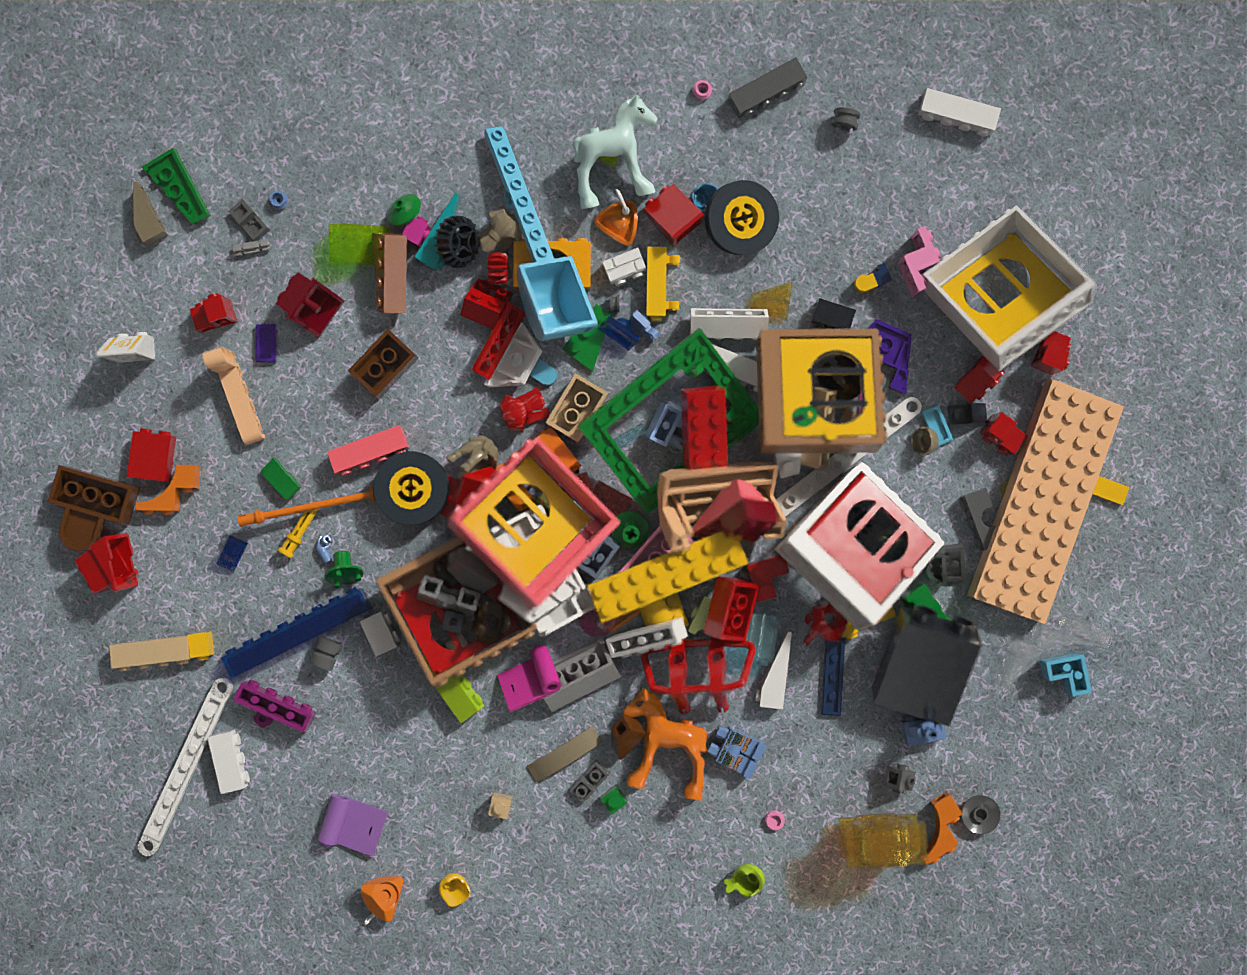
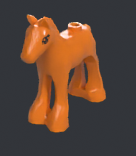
(667, 734)

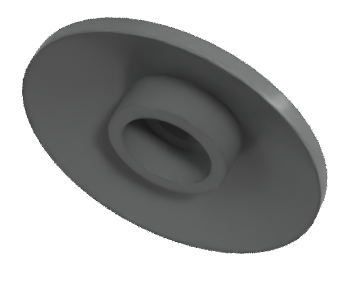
(989, 818)

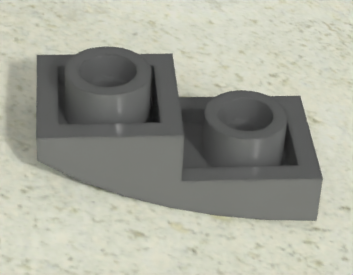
(589, 781)

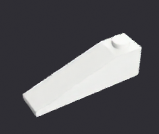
(774, 682)

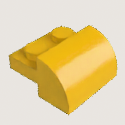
(663, 610)

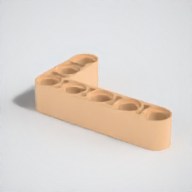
(223, 362)

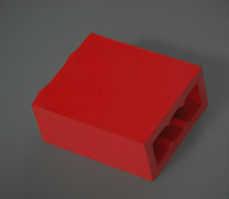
(151, 455)

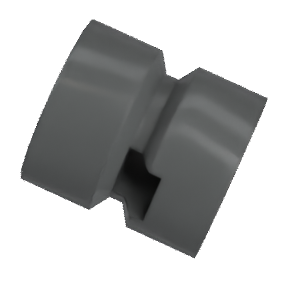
(325, 654)

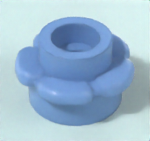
(276, 195)

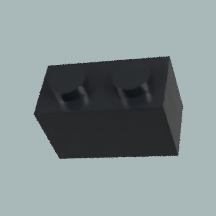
(832, 315)

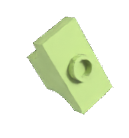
(699, 615)

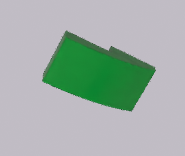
(280, 479)

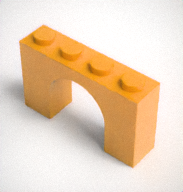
(578, 249)

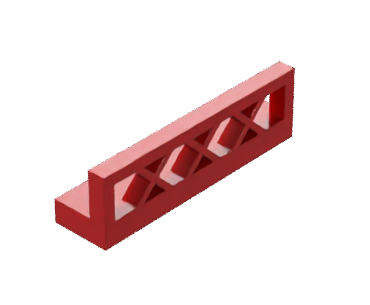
(498, 341)

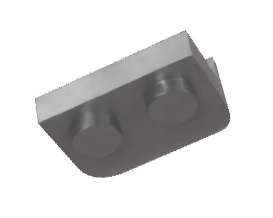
(947, 564)

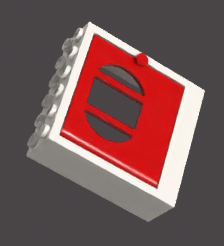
(840, 566)

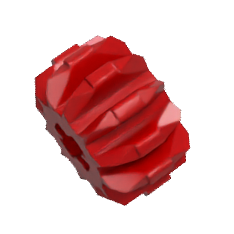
(497, 268)

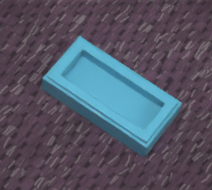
(934, 419)

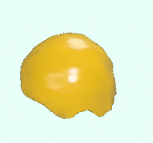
(454, 889)

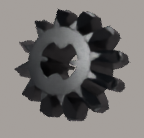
(850, 518)

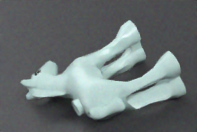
(613, 142)

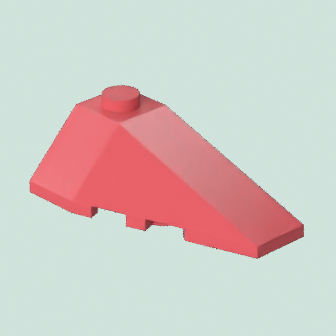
(710, 521)

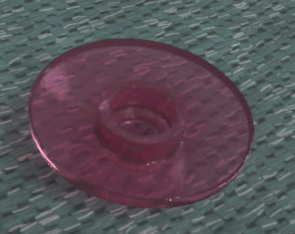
(595, 629)

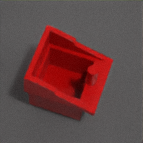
(109, 564)

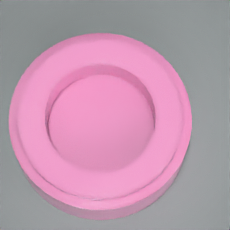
(774, 820)

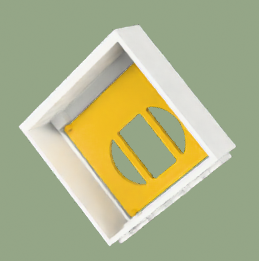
(1031, 315)

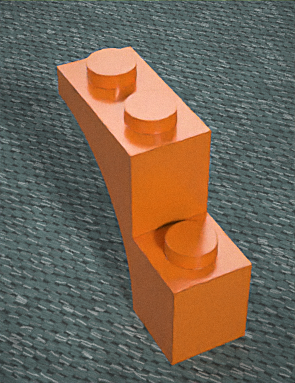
(185, 477)
(943, 839)

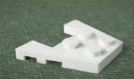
(510, 599)

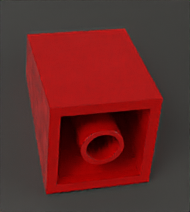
(673, 214)

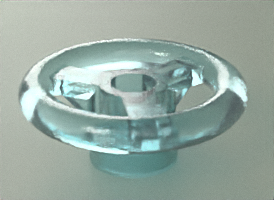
(883, 536)

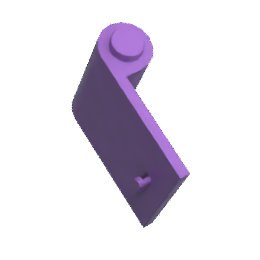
(349, 825)

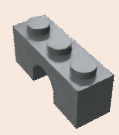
(974, 504)
(459, 601)

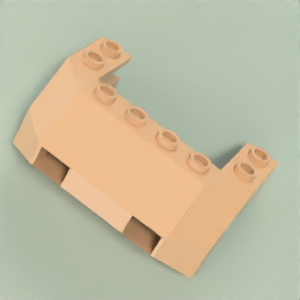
(688, 493)

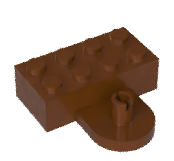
(88, 503)

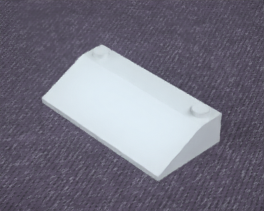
(569, 609)

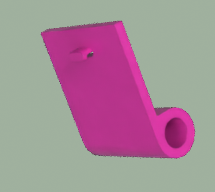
(530, 679)

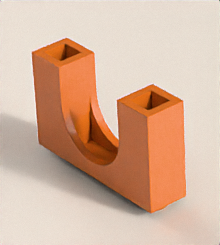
(559, 449)

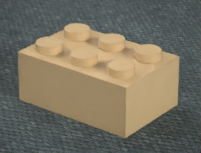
(575, 405)

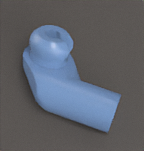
(323, 547)

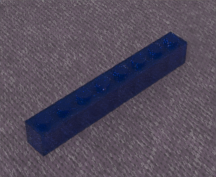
(297, 632)

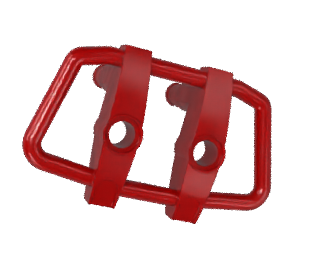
(717, 670)

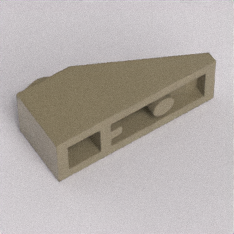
(146, 219)

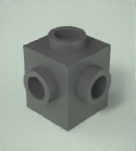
(899, 778)

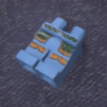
(729, 751)

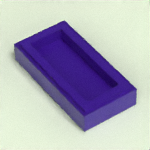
(266, 343)

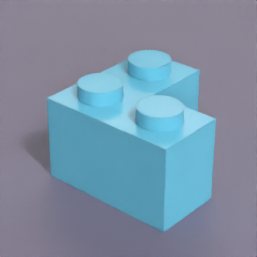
(1071, 669)

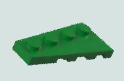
(172, 176)

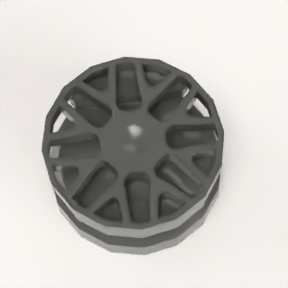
(845, 119)

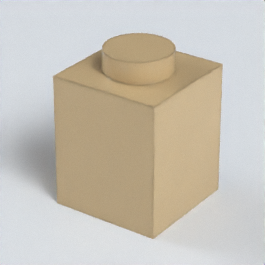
(500, 805)

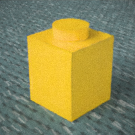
(201, 645)

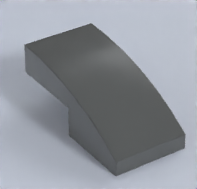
(249, 220)

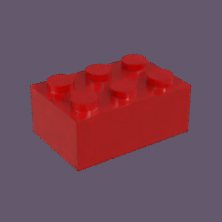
(731, 608)

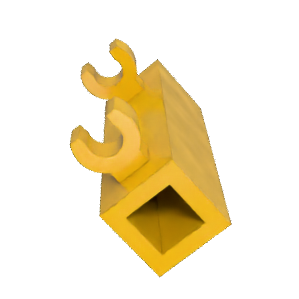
(656, 283)

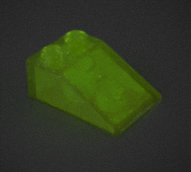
(352, 244)

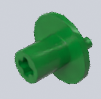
(631, 530)
(343, 570)

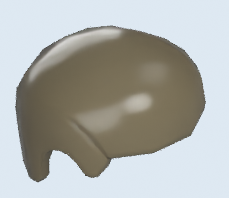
(924, 441)

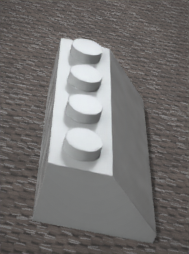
(582, 673)

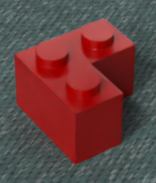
(213, 313)
(1052, 353)
(978, 379)
(1003, 432)
(762, 572)

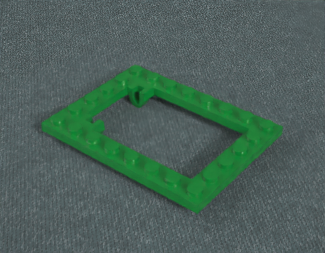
(693, 350)

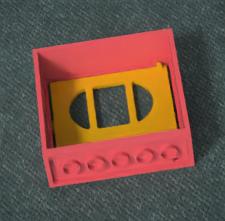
(566, 519)

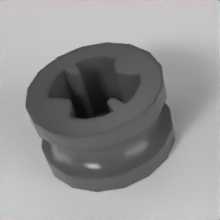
(614, 303)

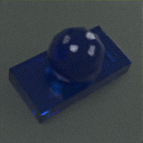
(619, 331)
(232, 553)

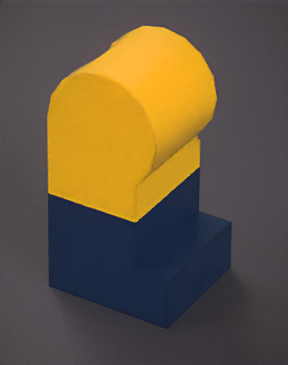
(869, 282)

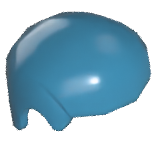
(701, 194)

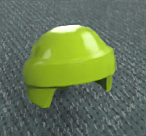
(745, 887)

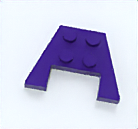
(895, 353)

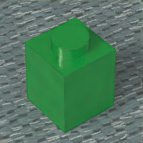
(614, 799)

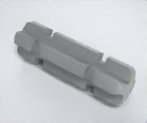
(251, 247)

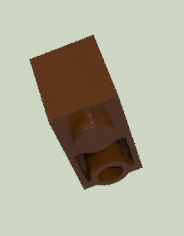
(626, 735)

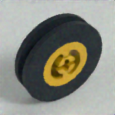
(735, 196)
(389, 488)

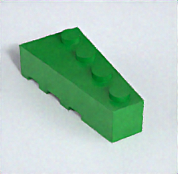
(921, 595)

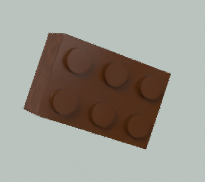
(383, 364)

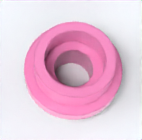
(702, 84)

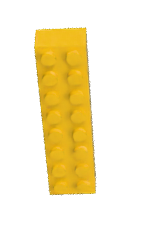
(666, 575)

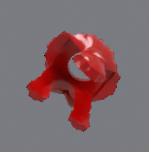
(520, 410)
(829, 631)

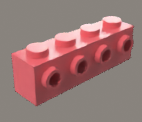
(368, 450)

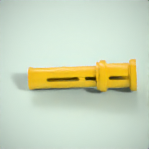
(294, 538)

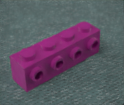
(275, 706)

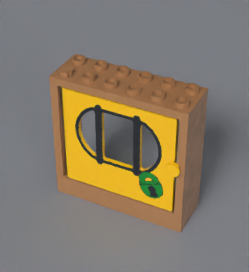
(799, 354)

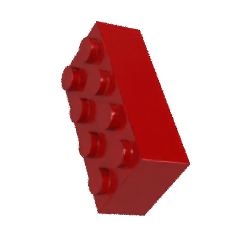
(704, 427)

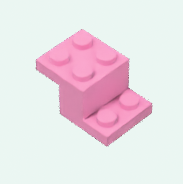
(919, 261)

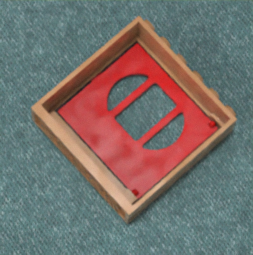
(419, 614)

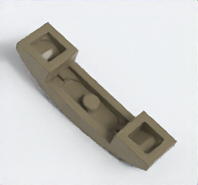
(564, 754)

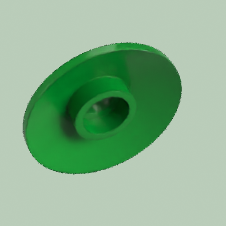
(404, 210)

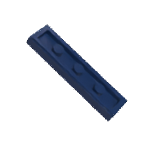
(833, 677)

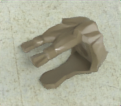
(502, 230)
(482, 455)

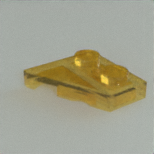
(775, 300)

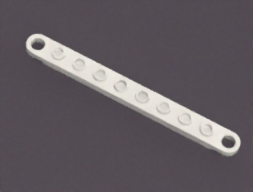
(841, 461)
(185, 767)

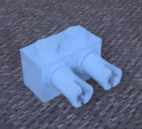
(663, 426)

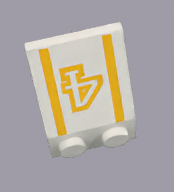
(128, 348)

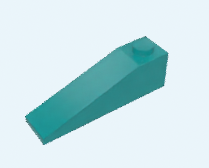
(427, 252)

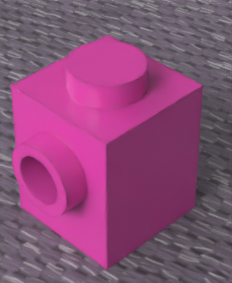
(417, 231)

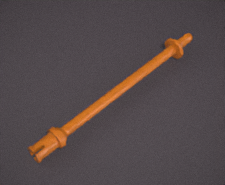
(259, 516)

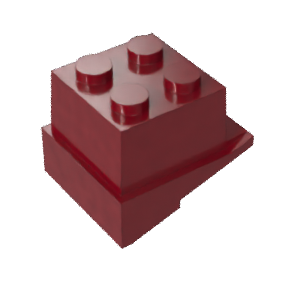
(309, 303)

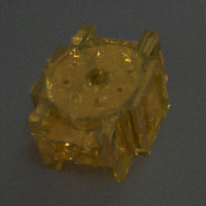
(882, 840)

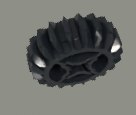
(452, 241)

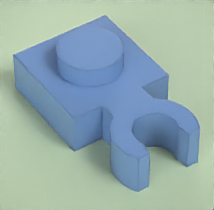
(642, 325)

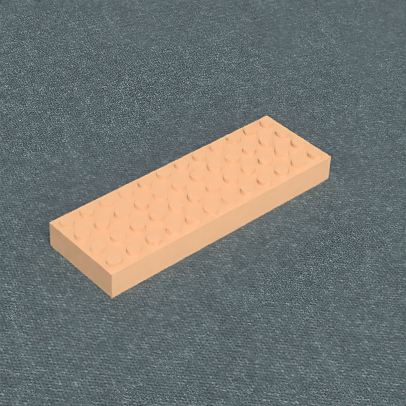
(1045, 501)

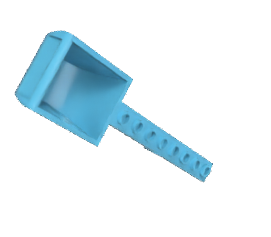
(548, 286)

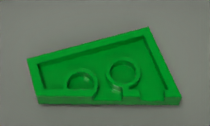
(586, 346)

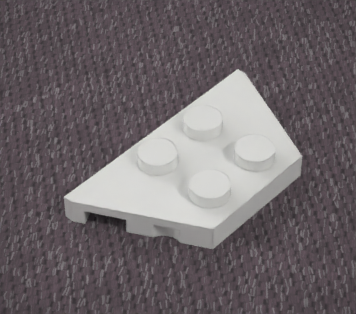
(517, 360)

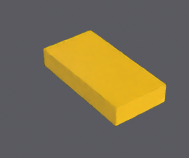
(1110, 490)

